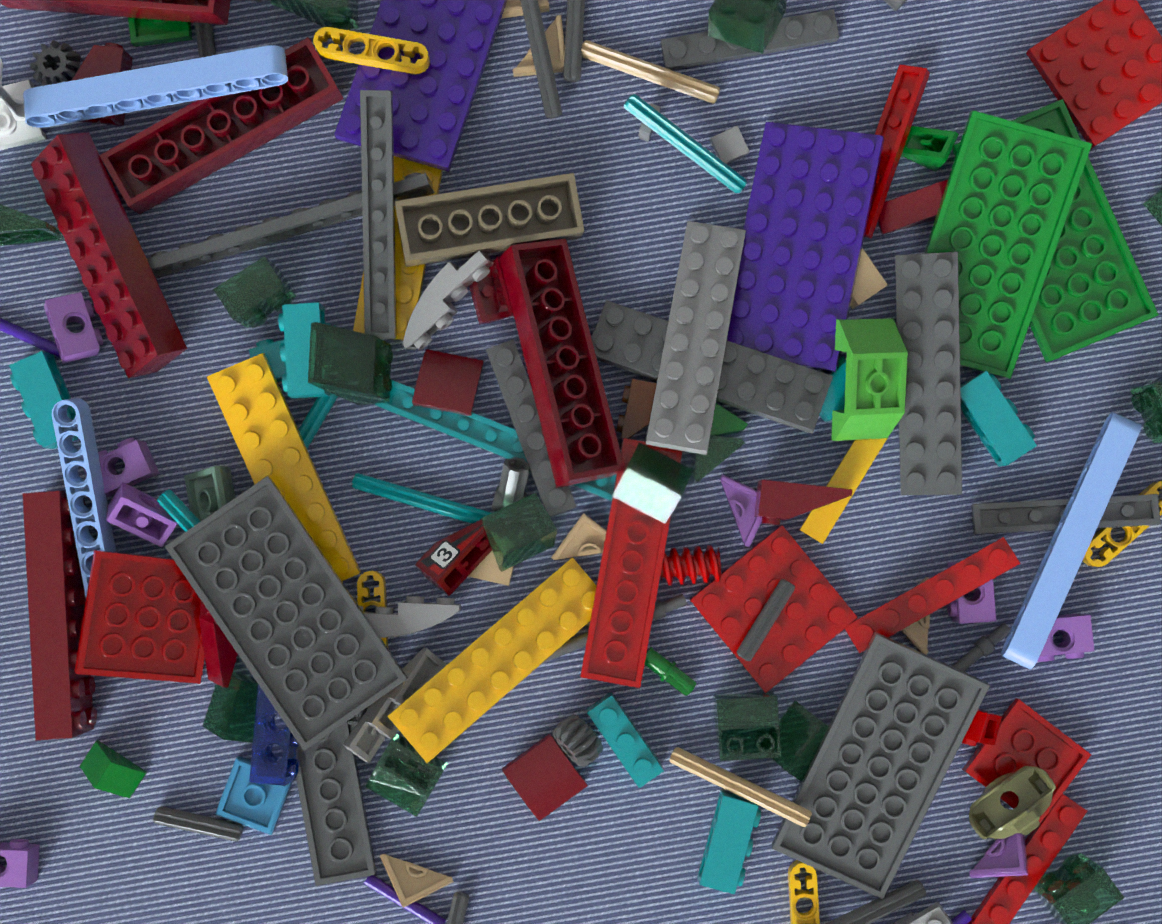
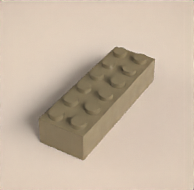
(488, 219)

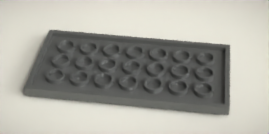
(286, 612)
(881, 764)

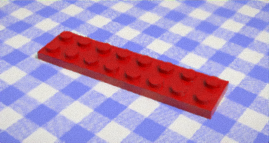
(626, 588)

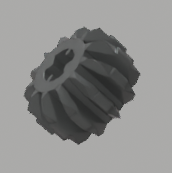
(51, 57)
(578, 740)

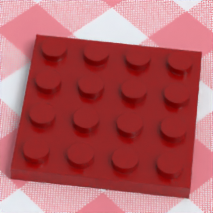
(1103, 67)
(140, 621)
(804, 625)

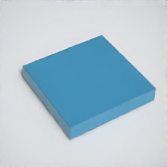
(251, 803)

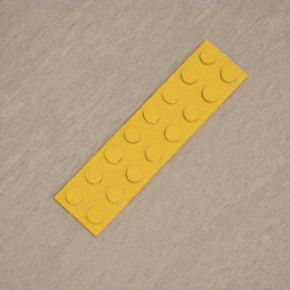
(276, 449)
(496, 661)

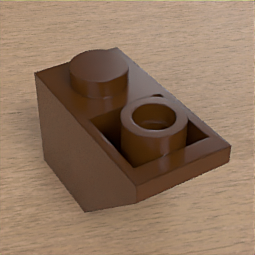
(639, 407)

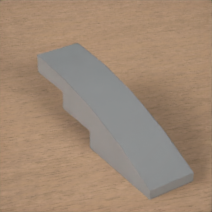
(375, 724)

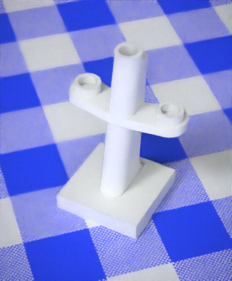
(13, 127)

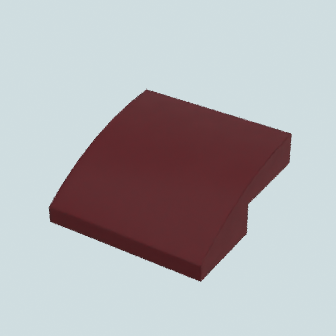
(491, 296)
(448, 382)
(544, 777)

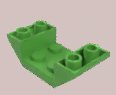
(873, 379)

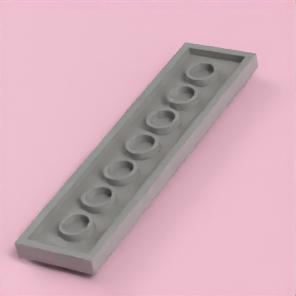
(696, 338)

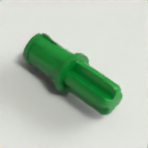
(669, 672)

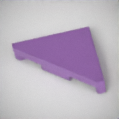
(742, 504)
(1003, 859)

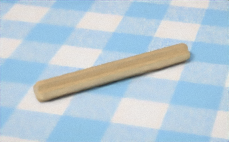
(650, 71)
(741, 787)

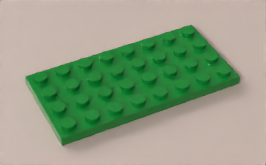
(1005, 222)
(1092, 278)

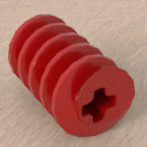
(691, 565)

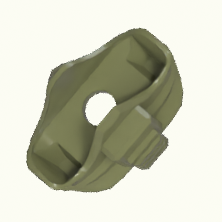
(1034, 793)

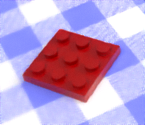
(1027, 741)

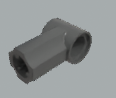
(512, 483)

